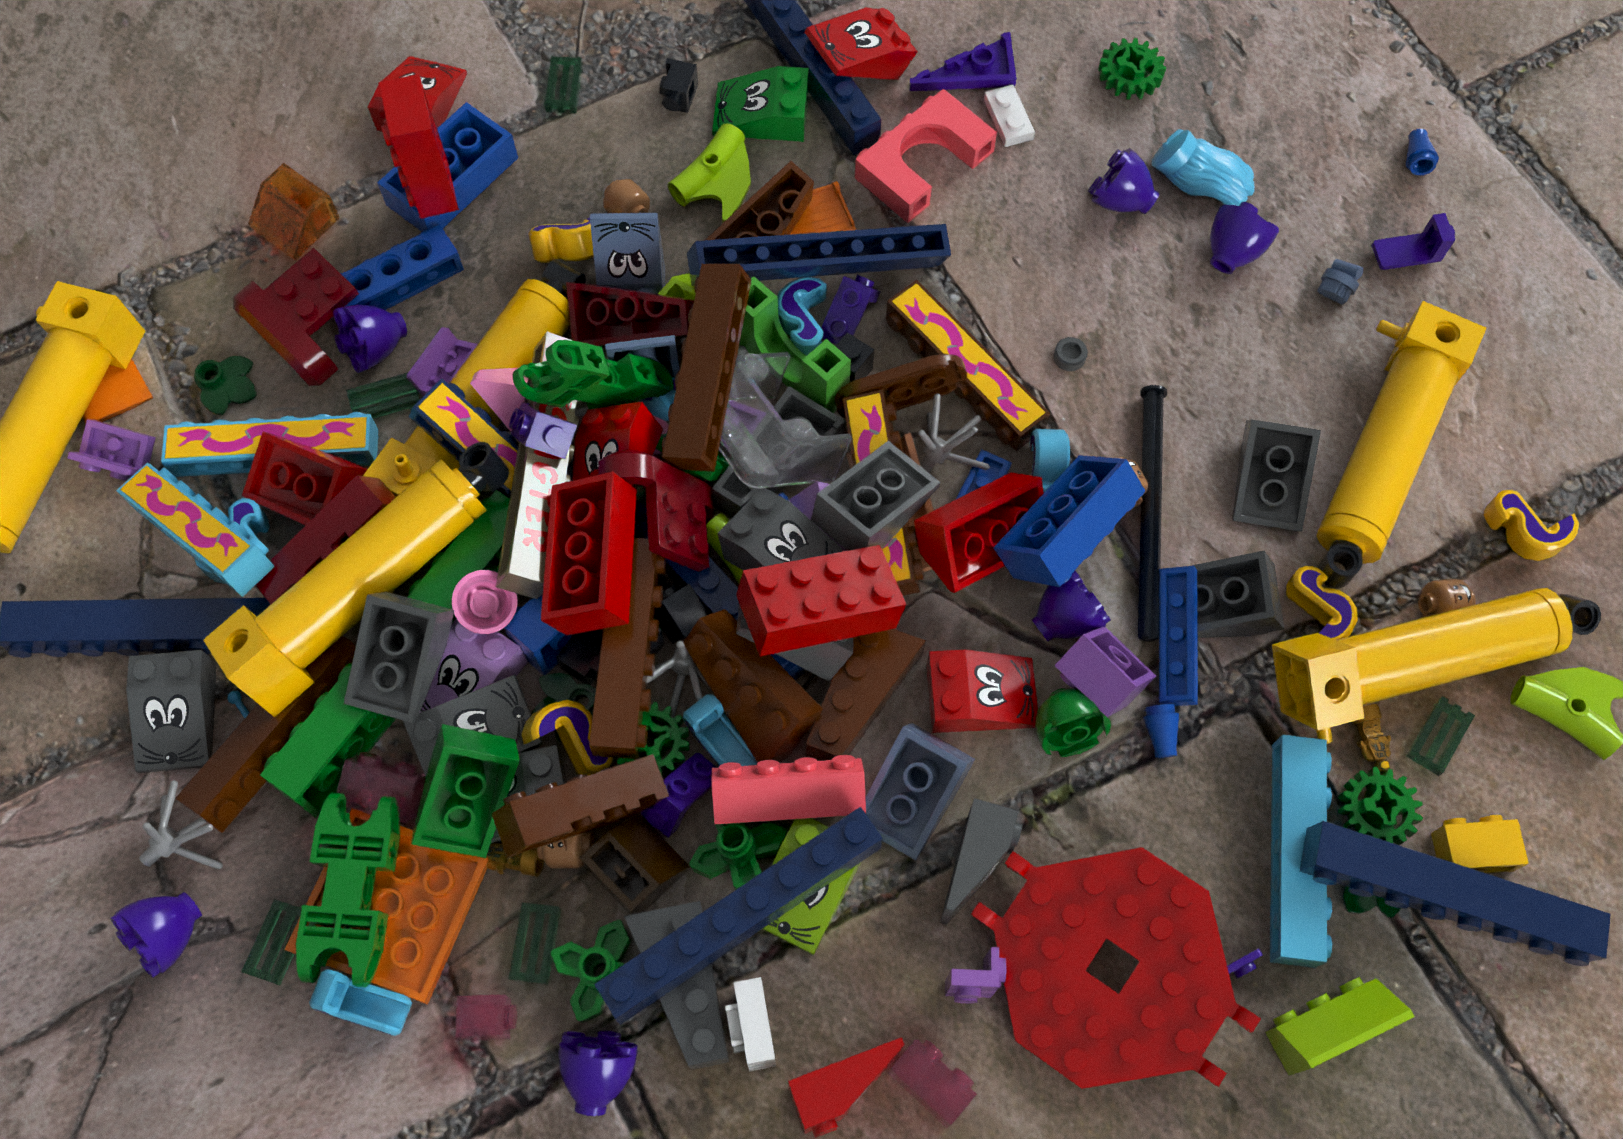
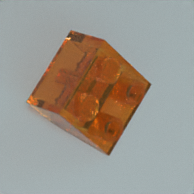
(291, 211)

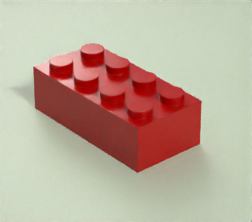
(416, 146)
(589, 554)
(820, 600)

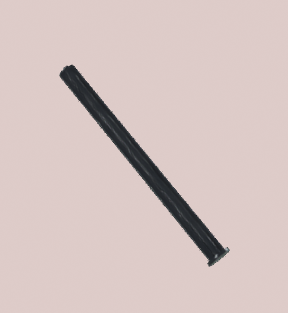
(1151, 512)

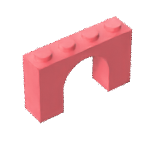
(938, 121)

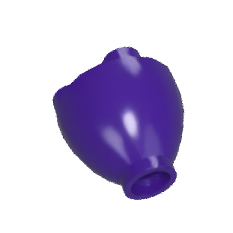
(1125, 185)
(1239, 236)
(367, 334)
(1069, 611)
(157, 929)
(595, 1068)

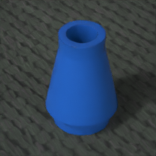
(1421, 154)
(1163, 729)

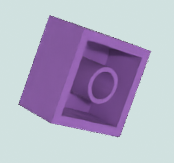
(1104, 671)

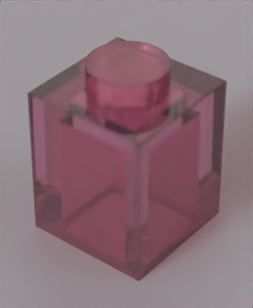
(485, 1017)

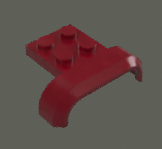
(295, 309)
(676, 505)

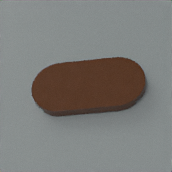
(909, 382)

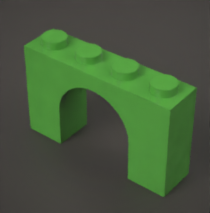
(814, 375)

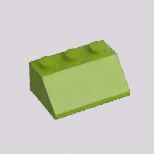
(1336, 1024)

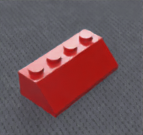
(962, 534)

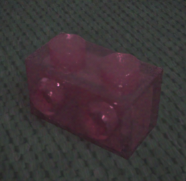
(368, 779)
(932, 1083)

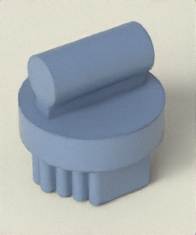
(1340, 281)

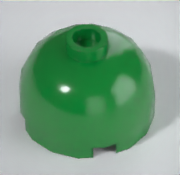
(1069, 723)

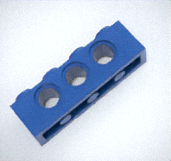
(410, 272)

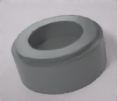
(1070, 354)

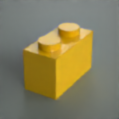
(1484, 845)

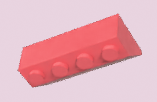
(787, 789)

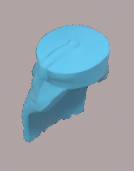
(1204, 169)

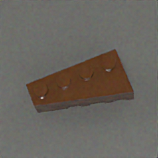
(772, 208)
(754, 690)
(862, 690)
(578, 805)

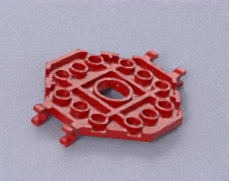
(1168, 1003)

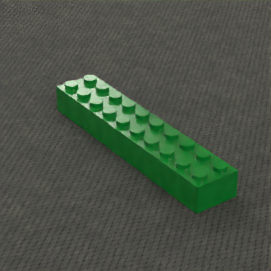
(317, 748)

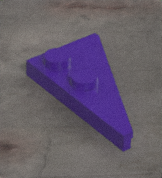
(980, 68)

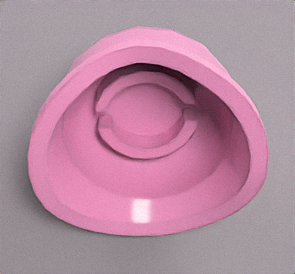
(481, 605)

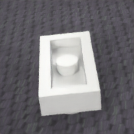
(1009, 115)

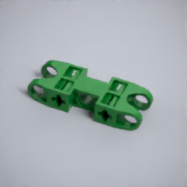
(583, 374)
(348, 889)

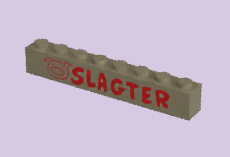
(527, 518)

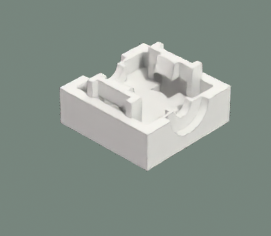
(750, 1025)

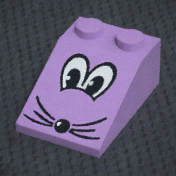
(472, 663)

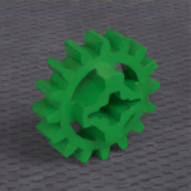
(1131, 68)
(663, 738)
(1387, 794)

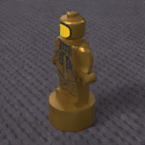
(1373, 744)
(527, 862)

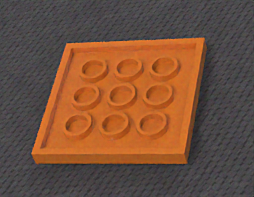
(425, 909)

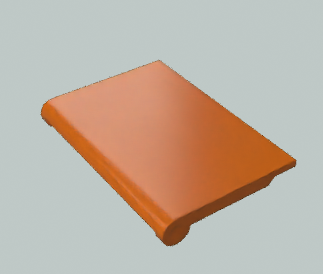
(825, 212)
(117, 393)

